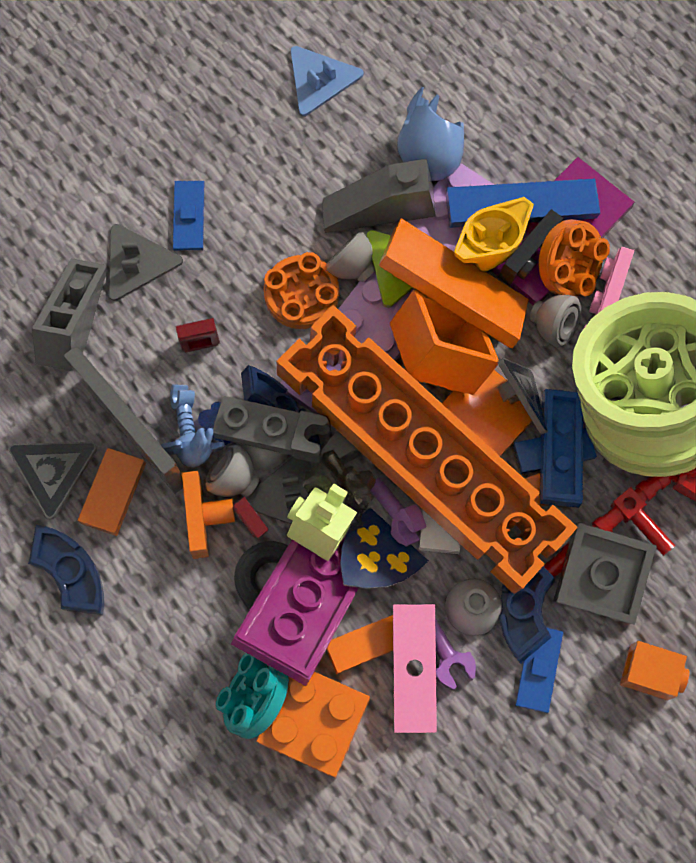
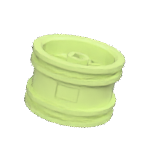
(648, 356)

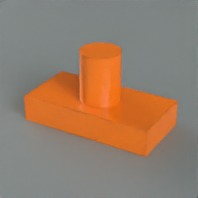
(202, 514)

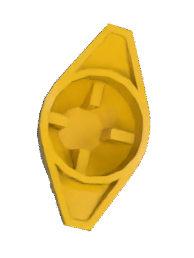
(494, 233)

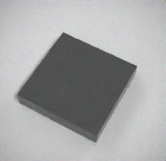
(605, 573)

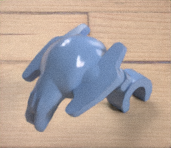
(192, 447)

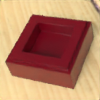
(198, 335)
(250, 518)

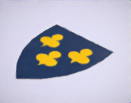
(374, 557)

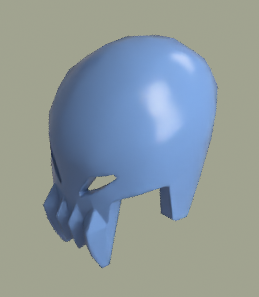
(431, 138)

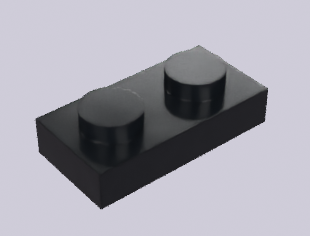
(522, 260)

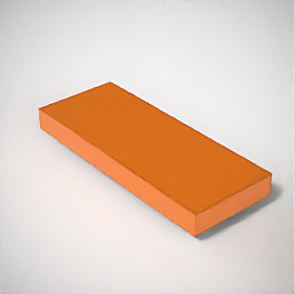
(361, 645)

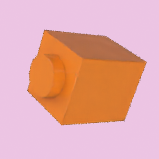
(655, 671)

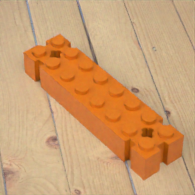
(424, 449)

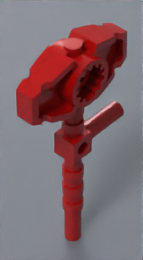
(630, 507)

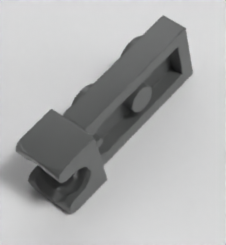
(271, 428)

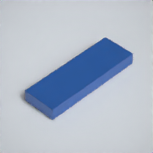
(562, 449)

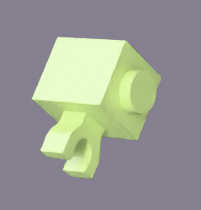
(321, 521)

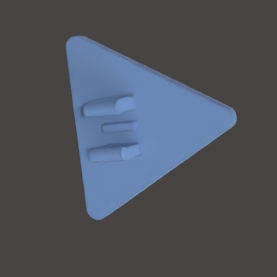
(319, 78)

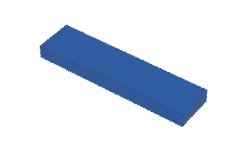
(567, 198)

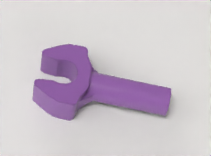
(405, 519)
(449, 657)

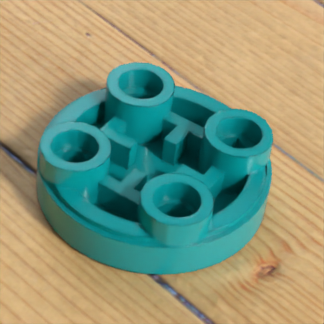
(252, 698)

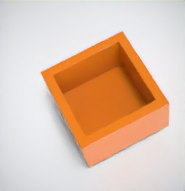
(442, 346)
(317, 723)

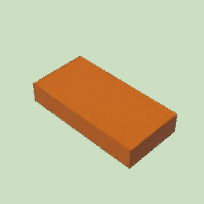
(112, 491)

